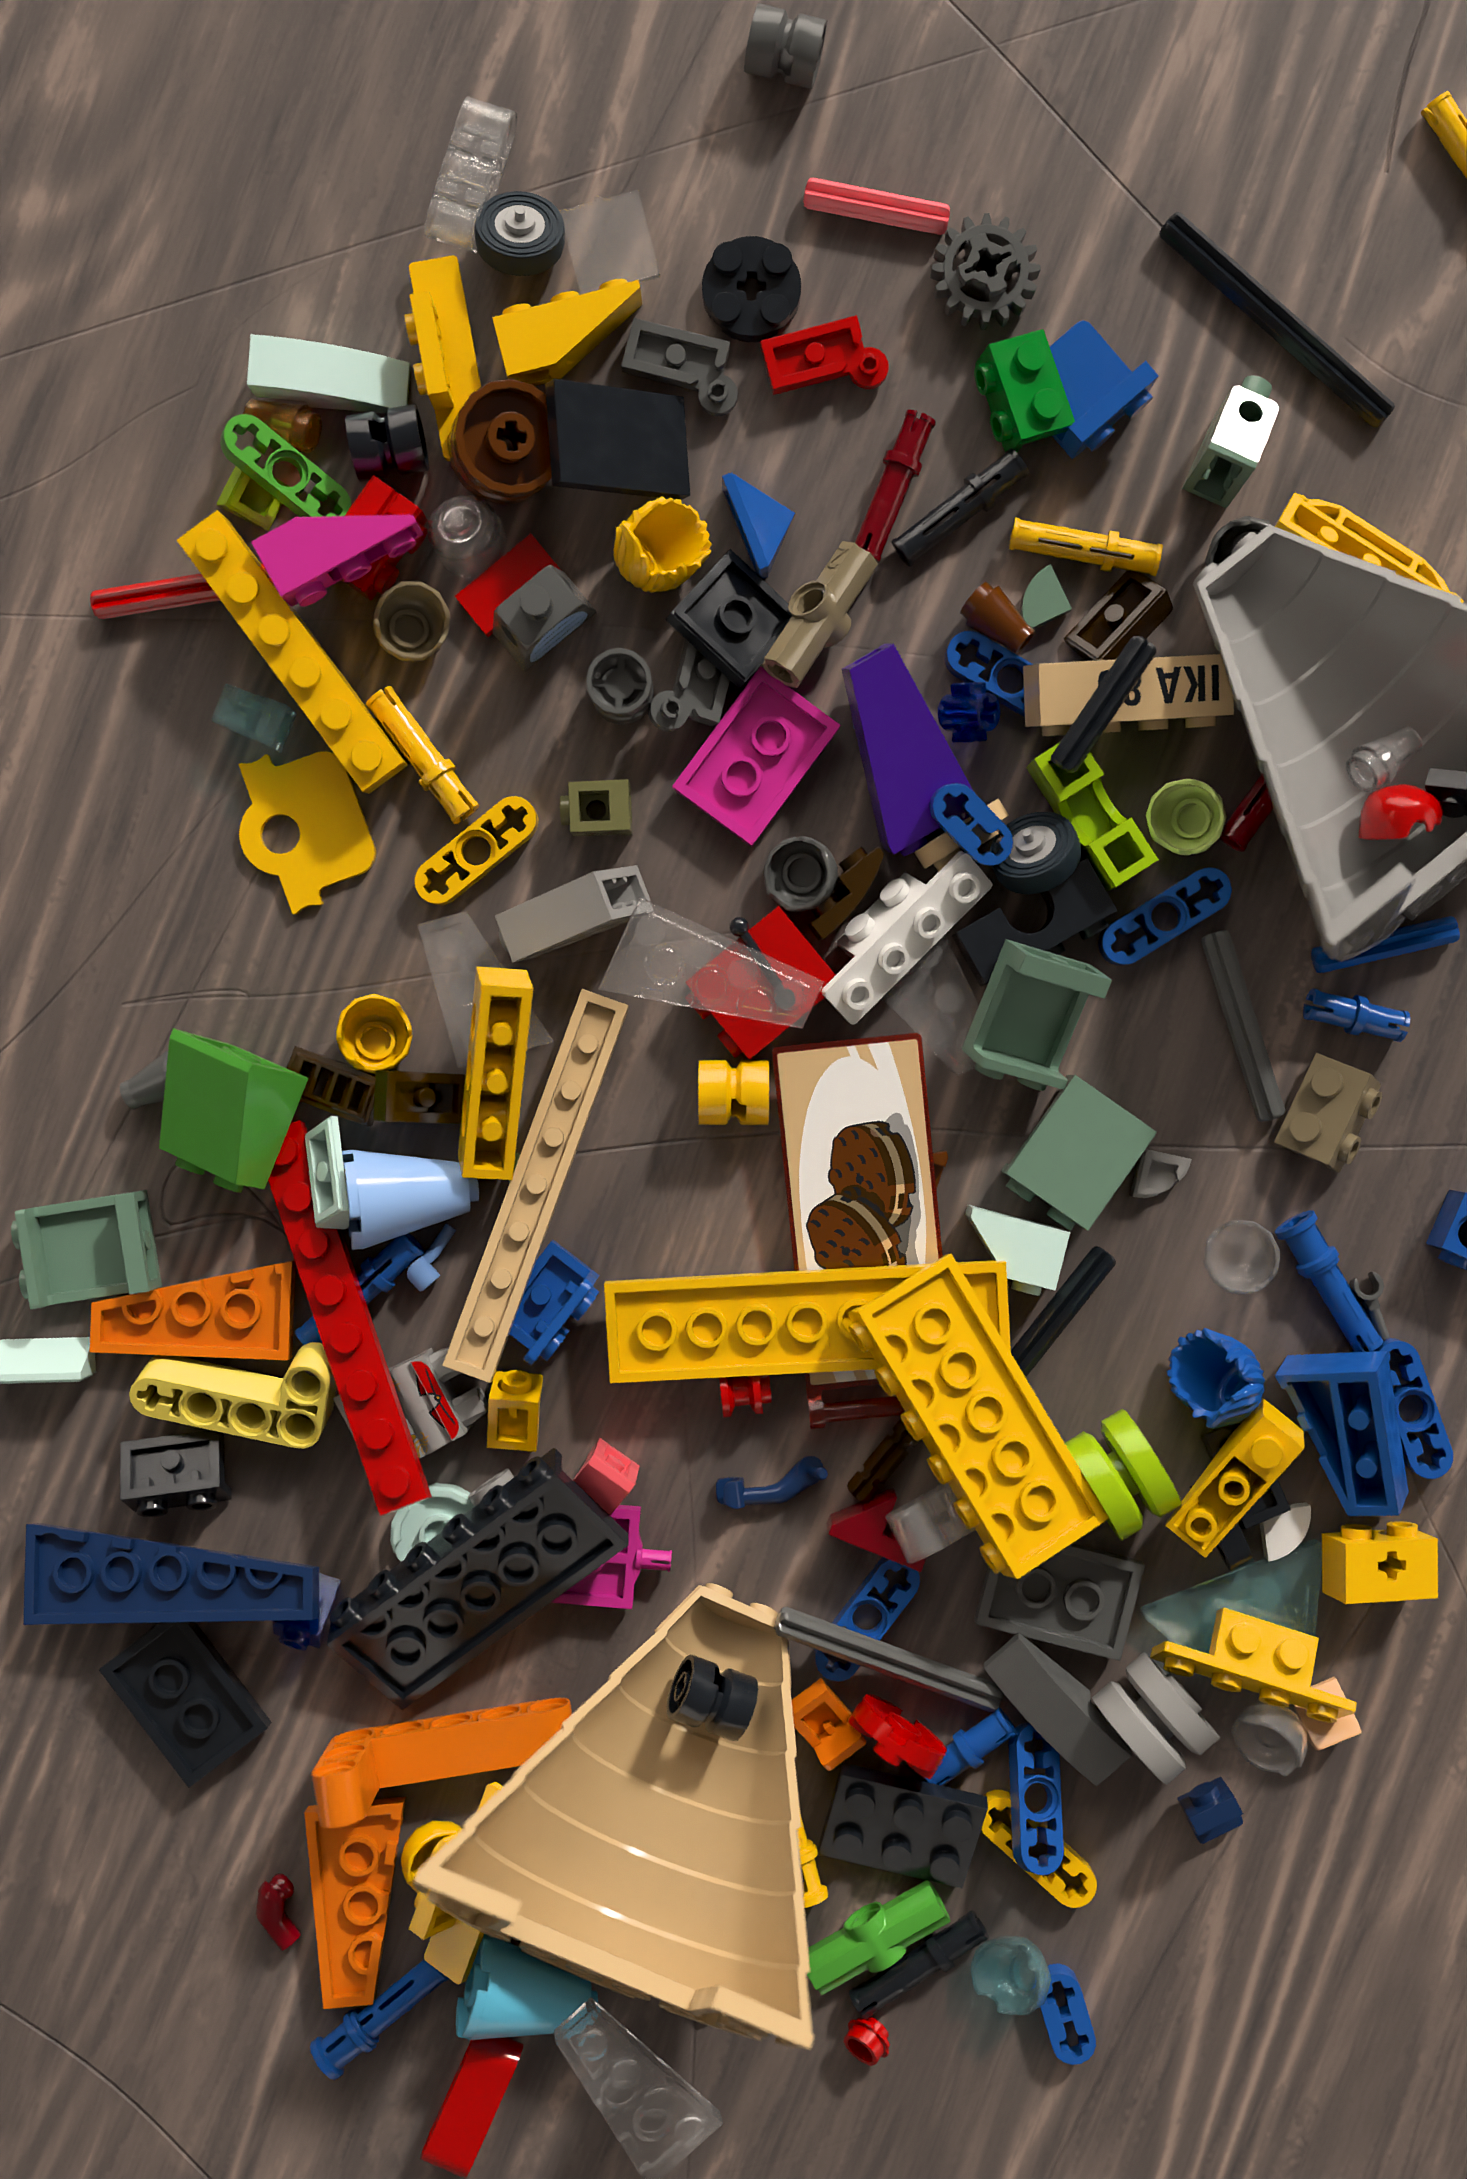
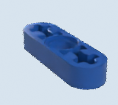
(985, 650)
(1188, 886)
(1437, 1437)
(898, 1595)
(1052, 1812)

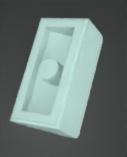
(327, 1175)
(46, 1360)

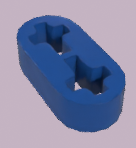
(980, 815)
(1074, 2011)

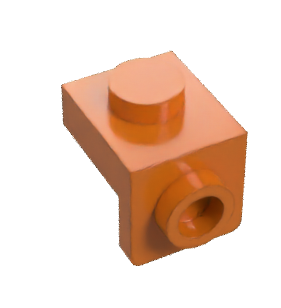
(824, 1724)

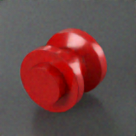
(743, 1392)

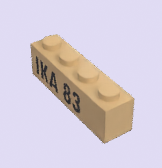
(1167, 689)

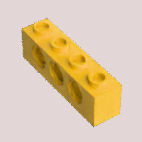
(494, 1073)

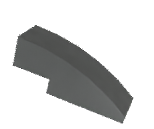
(1058, 1708)

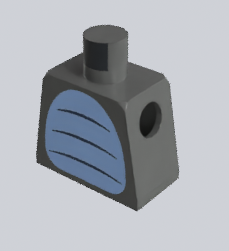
(540, 616)

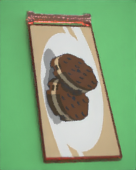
(856, 1174)

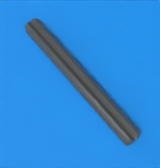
(888, 1659)

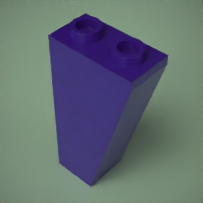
(899, 750)

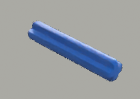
(1401, 941)

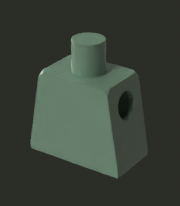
(1233, 442)

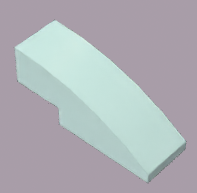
(326, 375)

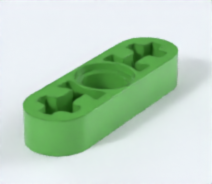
(249, 457)

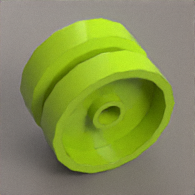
(1123, 1473)

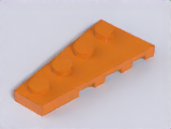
(216, 1316)

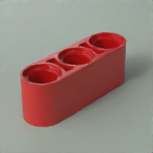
(471, 2104)

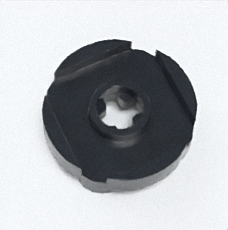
(735, 263)

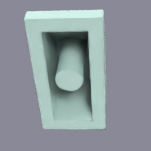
(1030, 1248)

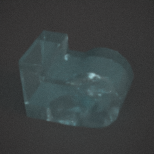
(254, 717)

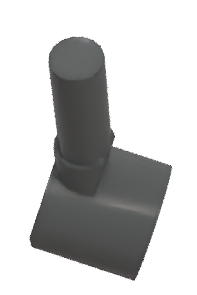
(1371, 1302)

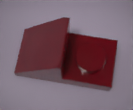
(866, 1528)

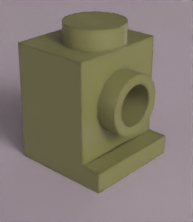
(611, 793)

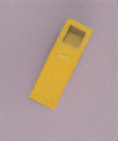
(555, 336)
(1237, 1477)

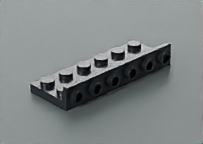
(474, 1581)

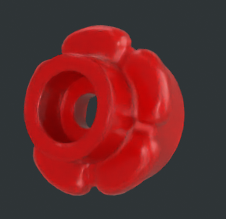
(867, 2040)

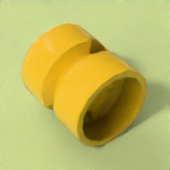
(733, 1092)

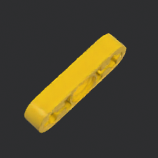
(476, 829)
(1053, 1882)

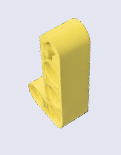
(175, 1389)

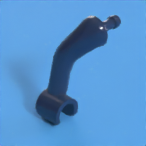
(802, 1475)

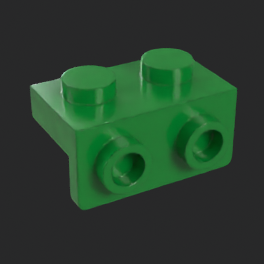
(1023, 390)

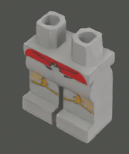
(430, 1402)

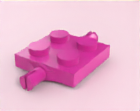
(615, 1580)

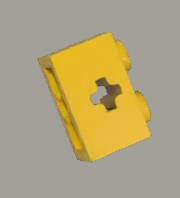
(1379, 1564)

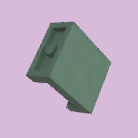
(1030, 1014)
(1078, 1154)
(86, 1249)

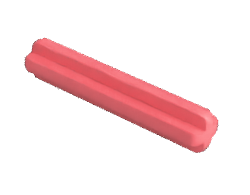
(876, 206)

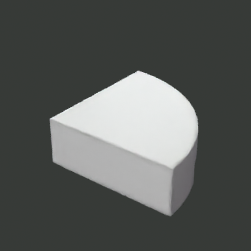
(1285, 1531)

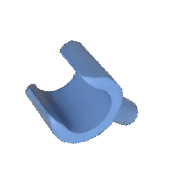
(421, 1271)

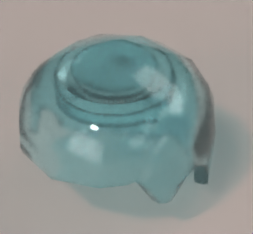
(1011, 1974)

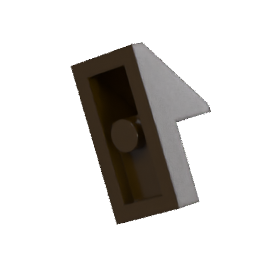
(418, 1097)

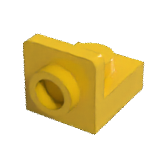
(514, 1410)

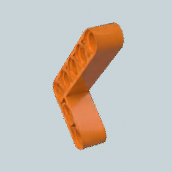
(428, 1750)

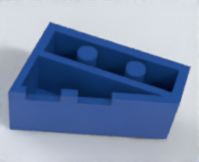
(1353, 1424)

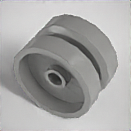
(1156, 1717)

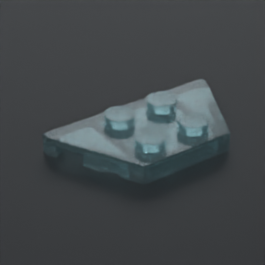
(1273, 1591)

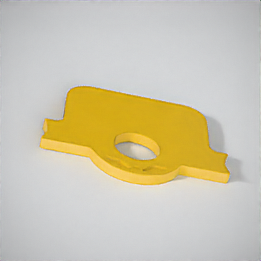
(330, 821)

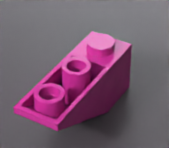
(319, 551)

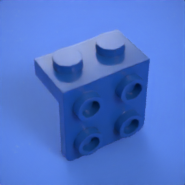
(1097, 387)
(556, 1290)

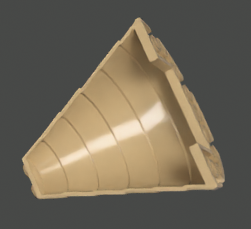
(654, 1844)

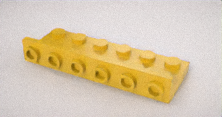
(977, 1418)

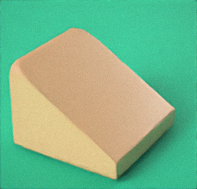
(1326, 1734)

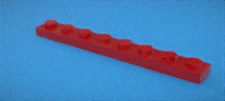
(347, 1335)

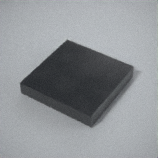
(732, 618)

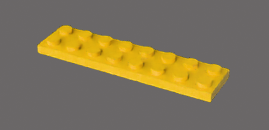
(760, 1320)

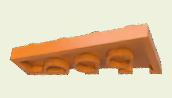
(351, 1898)

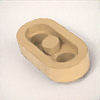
(943, 848)

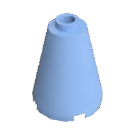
(401, 1194)

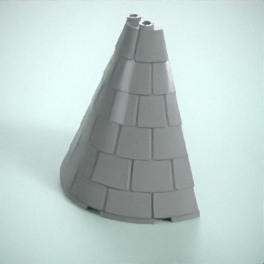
(1326, 662)

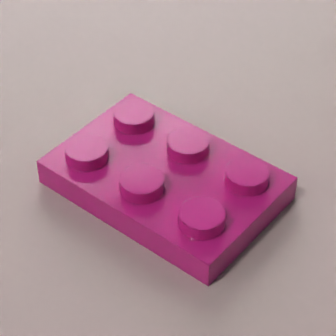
(756, 756)

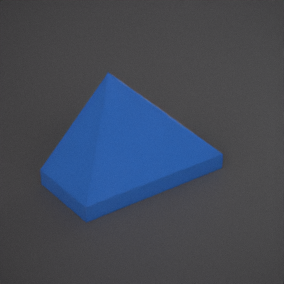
(759, 521)

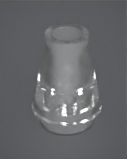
(1381, 760)

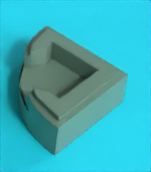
(1044, 599)

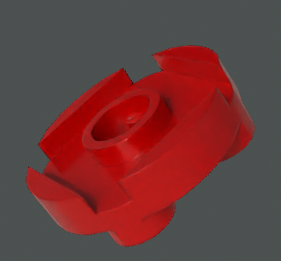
(897, 1737)

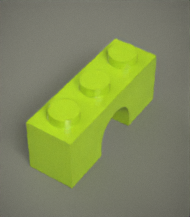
(1106, 837)

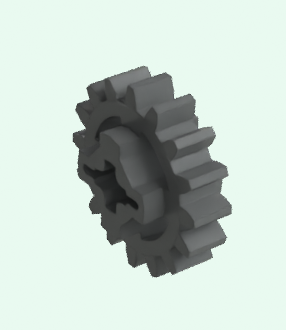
(995, 251)

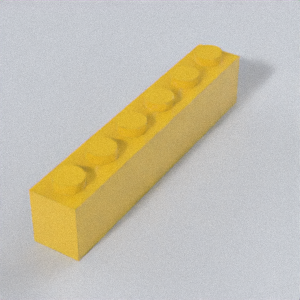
(292, 652)

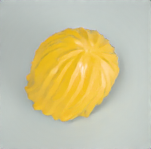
(661, 545)

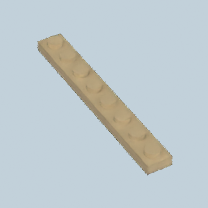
(536, 1186)

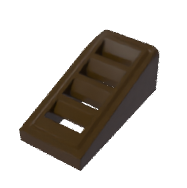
(365, 1111)

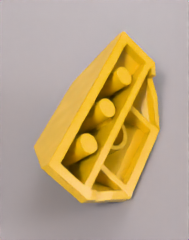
(1347, 533)

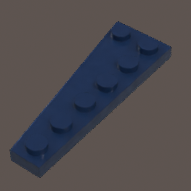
(123, 1579)

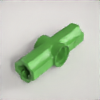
(876, 1936)

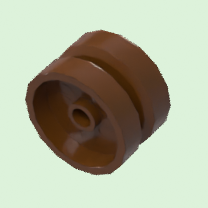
(483, 462)

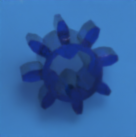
(968, 712)

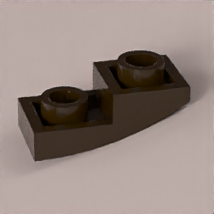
(857, 876)

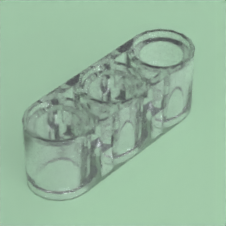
(470, 172)
(927, 1523)

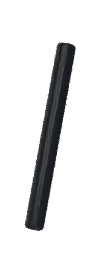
(1276, 319)

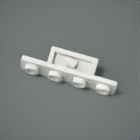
(900, 932)

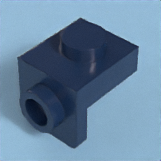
(1211, 1810)

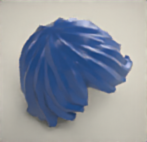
(1216, 1377)

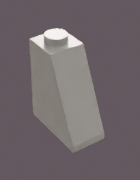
(571, 912)

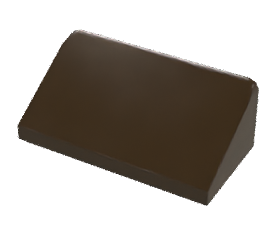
(1127, 610)

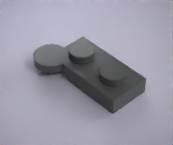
(682, 361)
(696, 694)

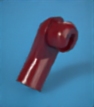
(271, 1910)

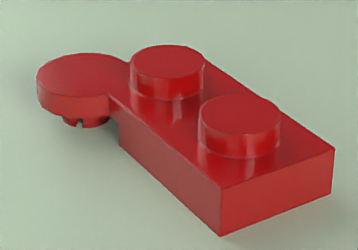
(823, 355)

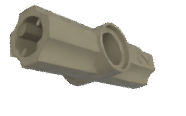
(819, 614)

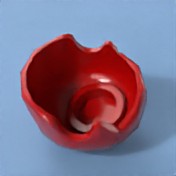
(1395, 809)

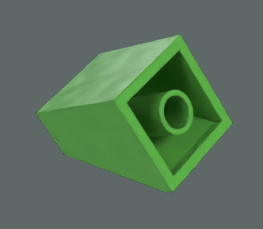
(226, 1110)

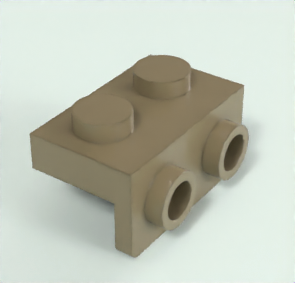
(1330, 1112)

